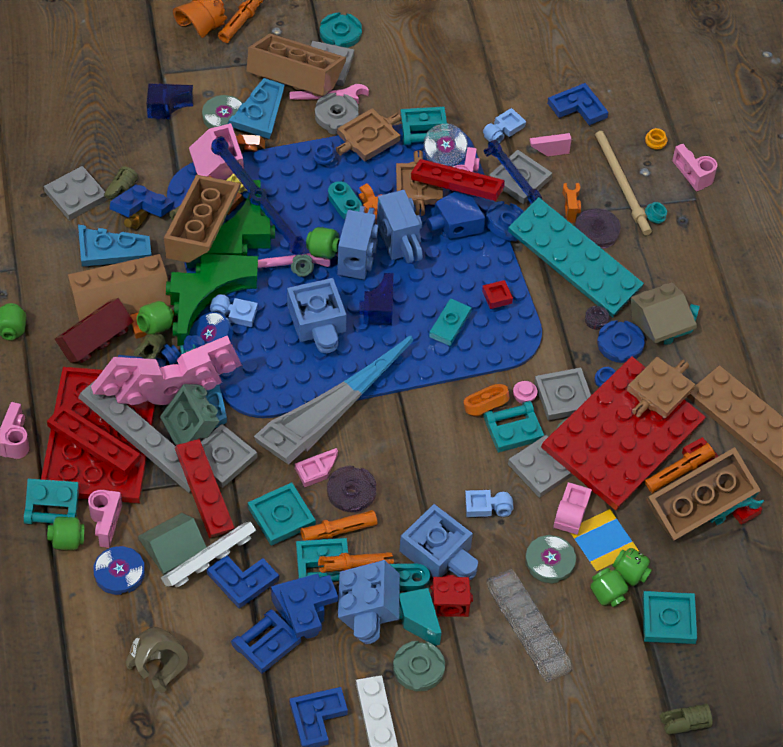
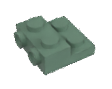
(190, 415)

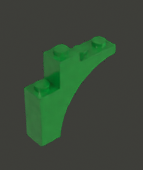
(244, 231)
(213, 276)

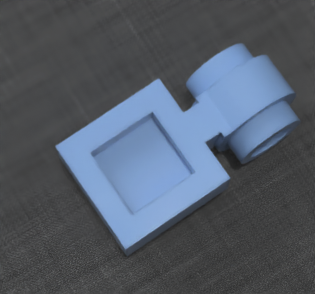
(508, 123)
(241, 312)
(480, 503)

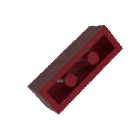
(94, 331)

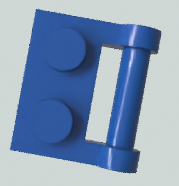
(271, 646)

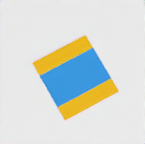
(602, 539)

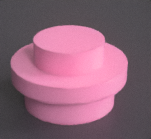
(524, 391)

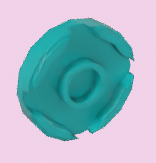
(340, 30)

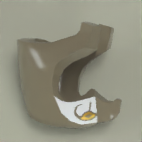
(161, 645)

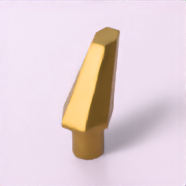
(136, 219)

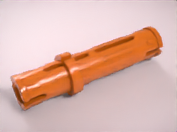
(245, 11)
(687, 463)
(328, 529)
(346, 561)

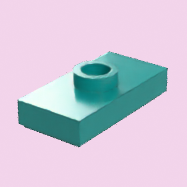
(450, 322)

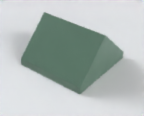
(173, 542)

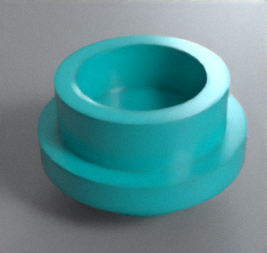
(656, 212)

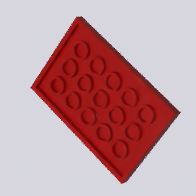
(611, 445)
(71, 463)

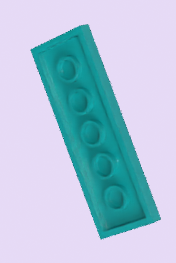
(575, 257)

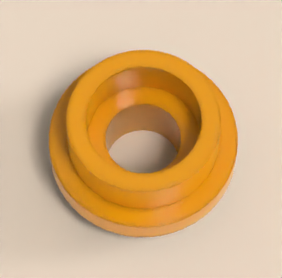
(656, 139)

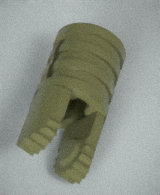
(122, 182)
(147, 351)
(687, 719)

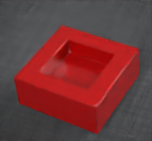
(497, 294)

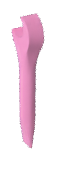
(352, 91)
(288, 260)

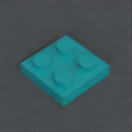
(281, 513)
(669, 617)

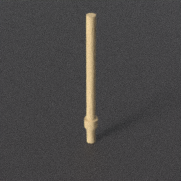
(637, 212)

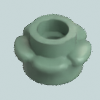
(302, 271)

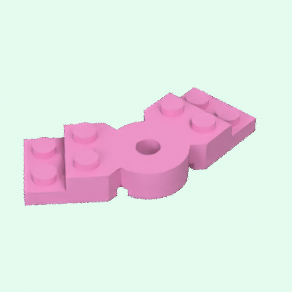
(143, 379)

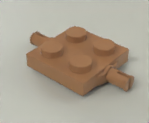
(368, 134)
(419, 192)
(660, 387)

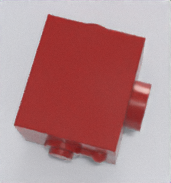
(451, 596)

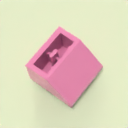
(210, 164)

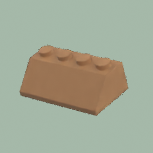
(295, 64)
(199, 218)
(133, 282)
(703, 494)

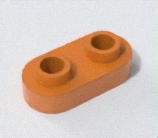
(486, 399)

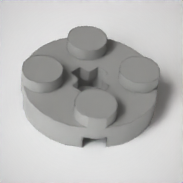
(327, 104)

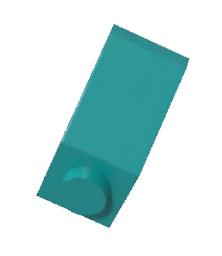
(419, 615)

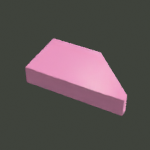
(552, 145)
(316, 468)

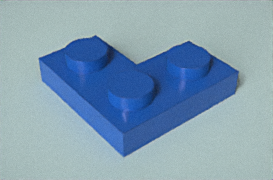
(581, 100)
(141, 198)
(239, 585)
(302, 600)
(311, 711)

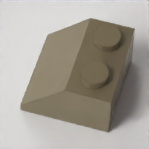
(662, 312)

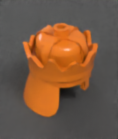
(203, 14)

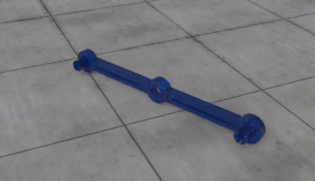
(496, 150)
(296, 243)

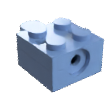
(399, 226)
(357, 243)
(317, 313)
(439, 544)
(368, 599)

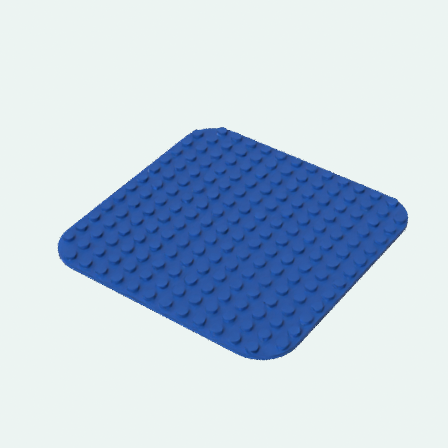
(286, 373)

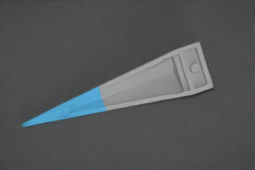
(305, 425)

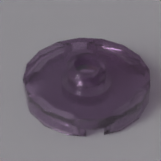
(607, 230)
(355, 479)

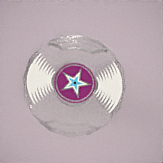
(445, 145)

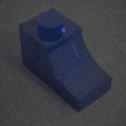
(167, 98)
(378, 303)

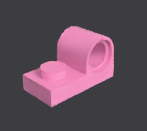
(698, 171)
(13, 431)
(106, 516)

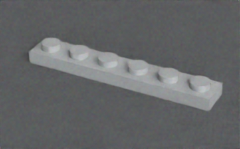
(137, 432)

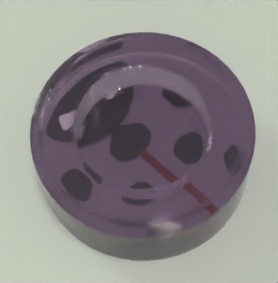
(596, 317)

